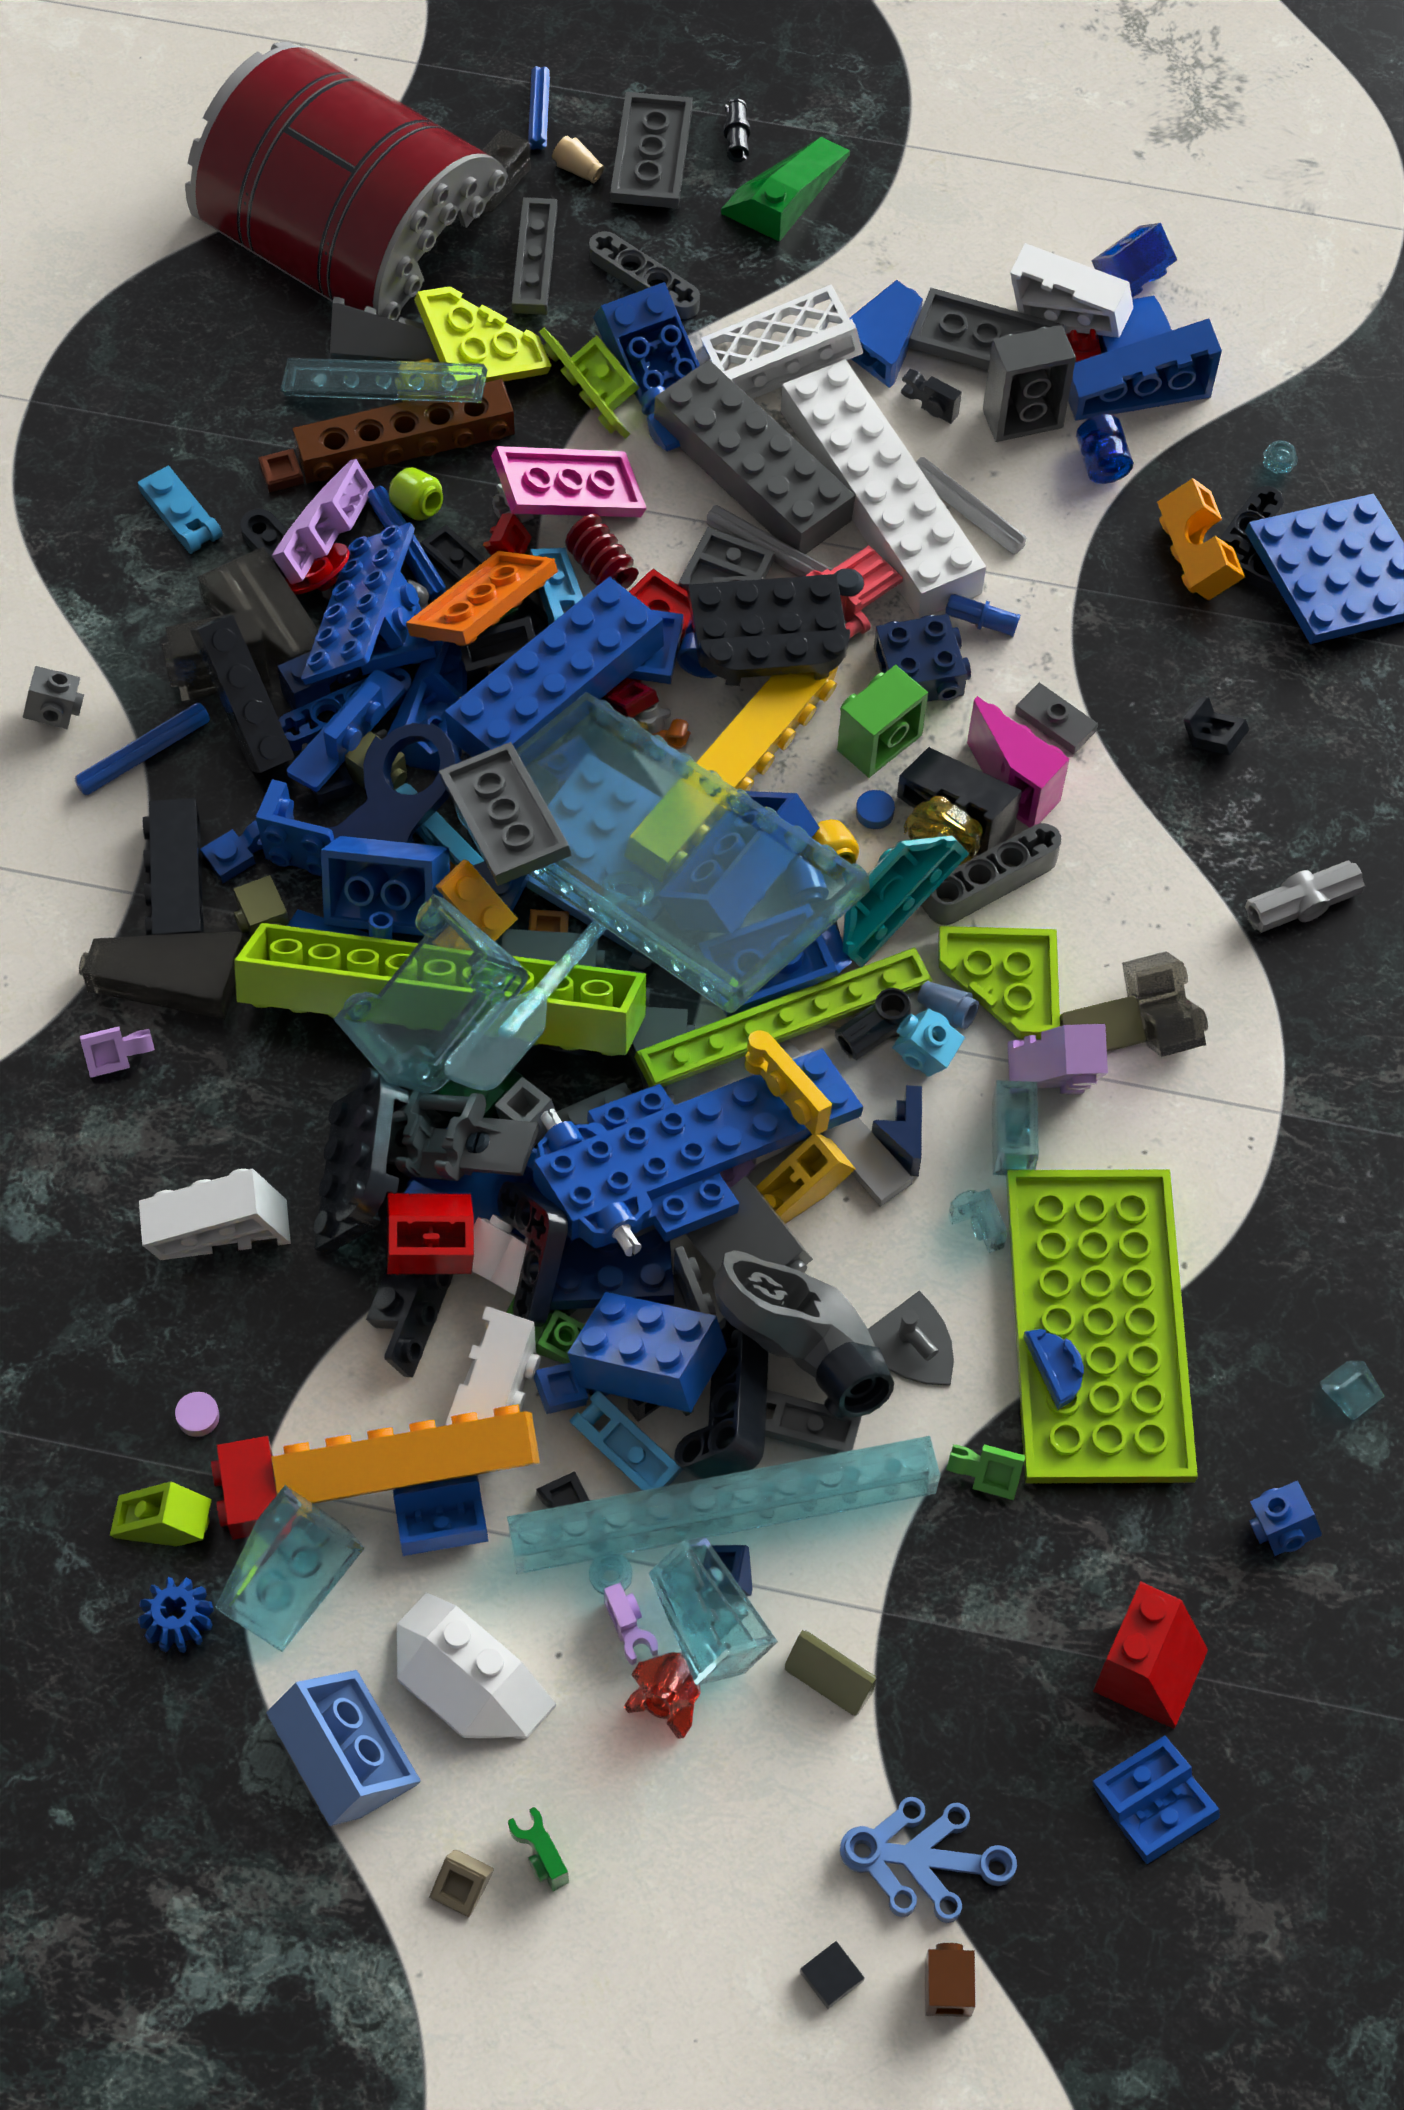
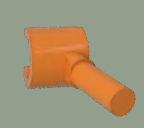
(677, 733)

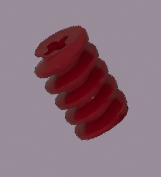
(599, 552)

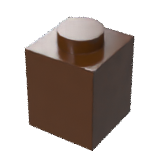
(949, 1981)

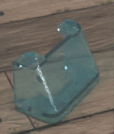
(432, 999)

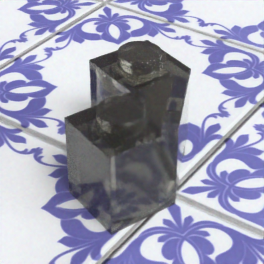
(1170, 1018)

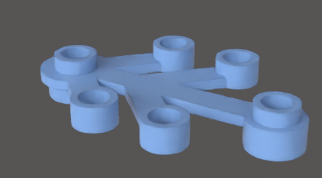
(919, 1857)

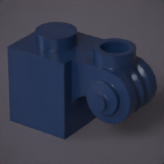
(297, 692)

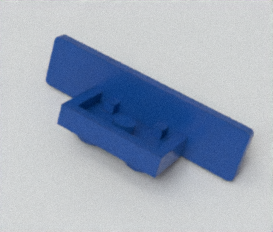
(345, 730)

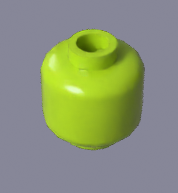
(416, 494)

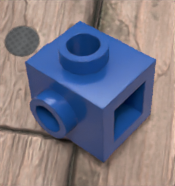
(1284, 1519)

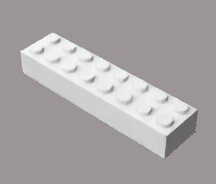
(893, 498)

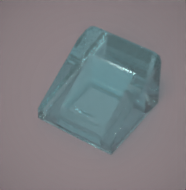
(1352, 1388)

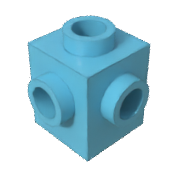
(927, 1041)

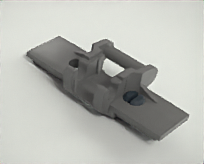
(464, 1147)

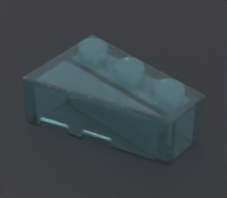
(709, 1613)

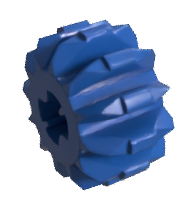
(181, 1600)

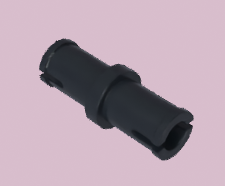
(736, 130)

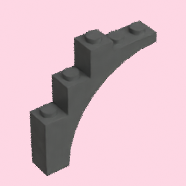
(658, 1023)

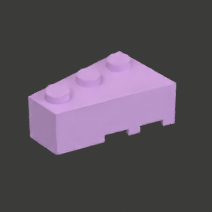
(1063, 1058)

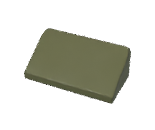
(1120, 1017)
(830, 1673)

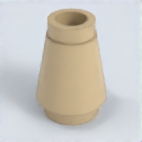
(577, 159)

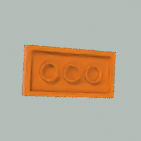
(482, 597)

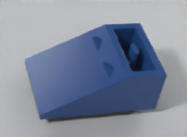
(647, 338)

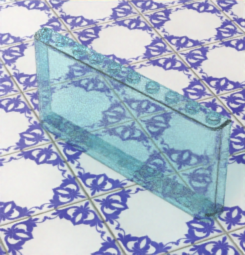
(680, 855)

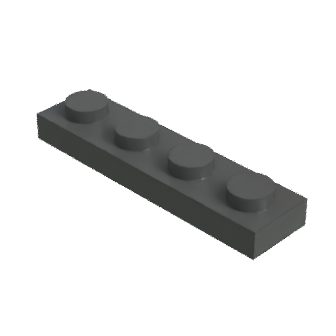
(534, 256)

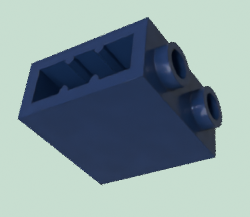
(926, 652)

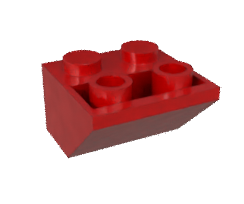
(430, 1234)

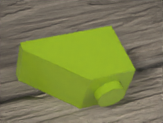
(161, 1515)

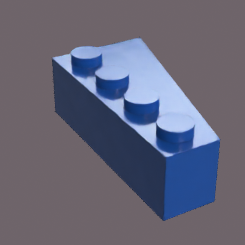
(1147, 373)

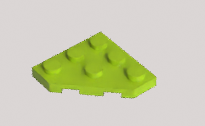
(1007, 972)

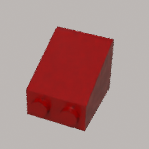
(1153, 1657)

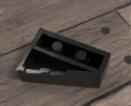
(974, 792)

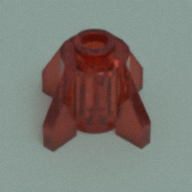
(665, 1691)

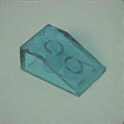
(287, 1568)

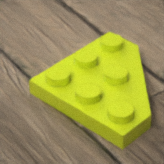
(479, 336)

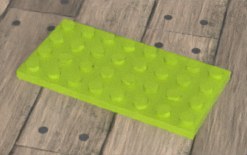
(1103, 1271)

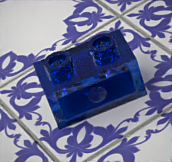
(1138, 257)

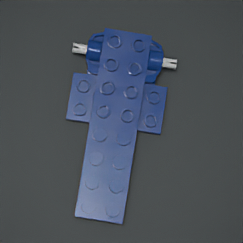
(663, 1161)

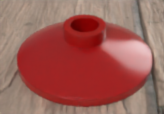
(323, 571)

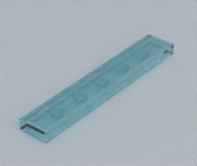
(384, 379)

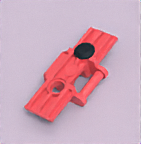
(860, 583)

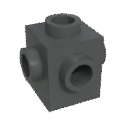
(53, 697)

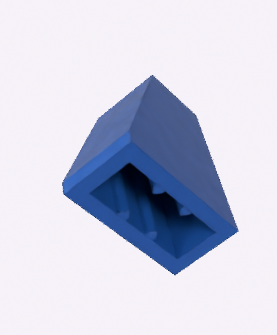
(885, 331)

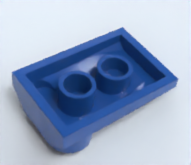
(813, 965)

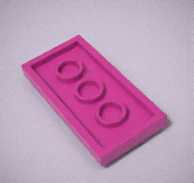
(568, 482)

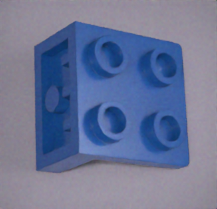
(286, 839)

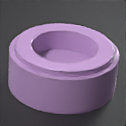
(197, 1414)

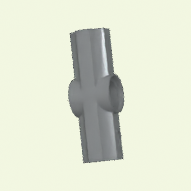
(1304, 896)

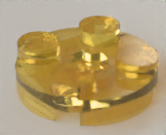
(943, 817)

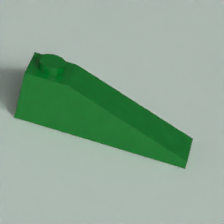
(783, 192)

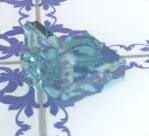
(984, 1217)

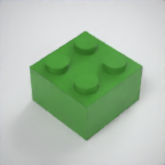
(881, 720)

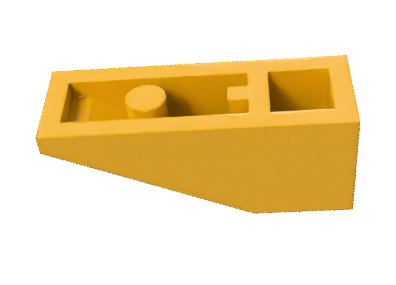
(805, 1177)

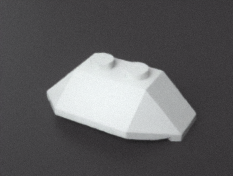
(467, 1674)

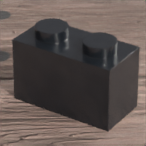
(495, 647)

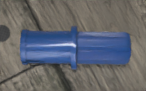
(982, 614)

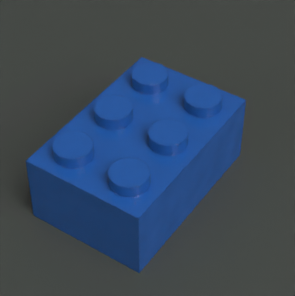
(647, 1351)

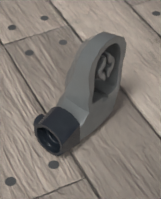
(810, 1324)

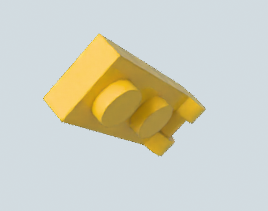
(787, 1081)

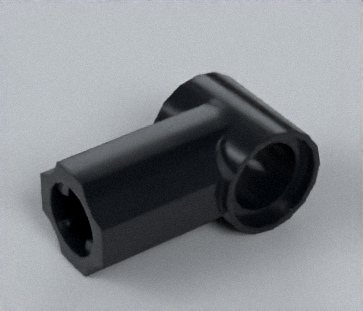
(873, 1025)

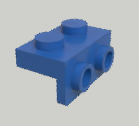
(440, 1515)

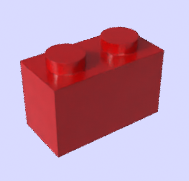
(247, 1483)

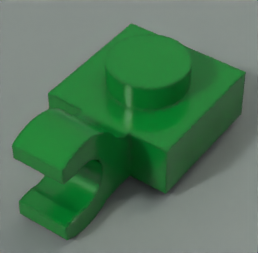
(546, 1860)

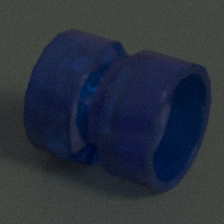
(1104, 449)

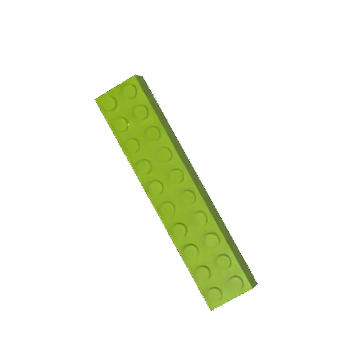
(322, 969)

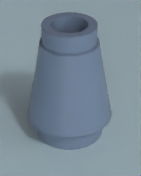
(952, 1003)

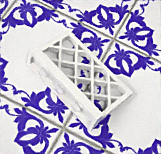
(788, 360)

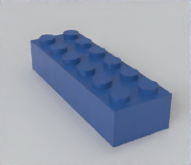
(578, 653)

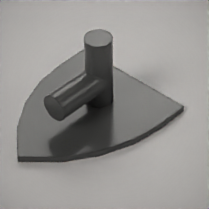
(915, 1342)

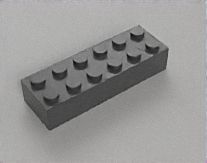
(754, 458)

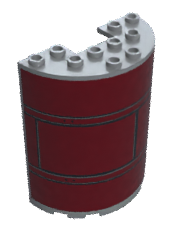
(332, 177)

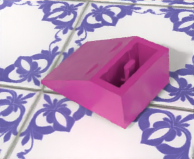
(1019, 759)

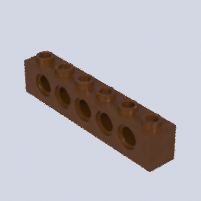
(402, 432)

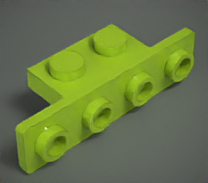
(599, 374)

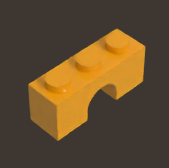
(1187, 517)

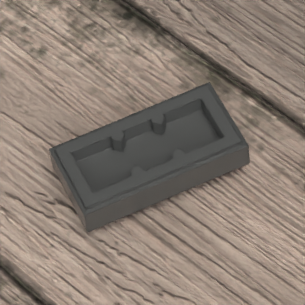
(1056, 718)

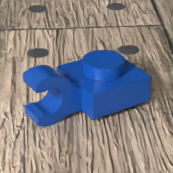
(231, 853)

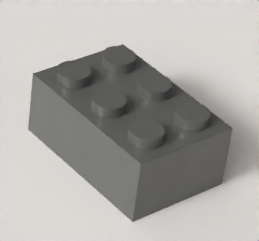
(1028, 383)

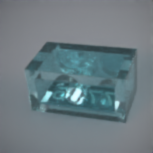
(1014, 1126)

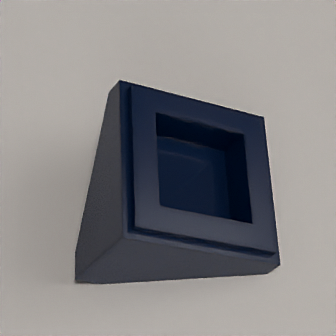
(738, 1563)

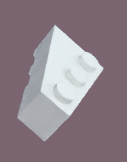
(1070, 293)
(213, 1214)
(498, 1366)

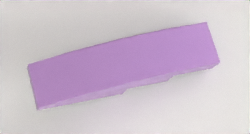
(322, 520)

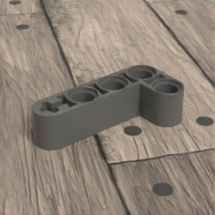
(1032, 853)

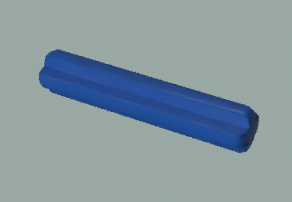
(538, 107)

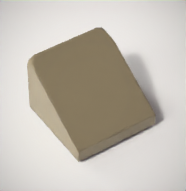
(461, 1882)

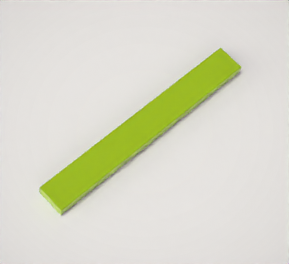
(781, 1018)

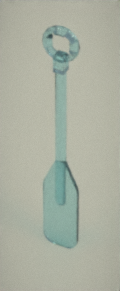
(513, 1025)

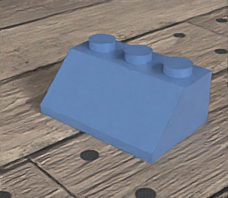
(342, 1746)

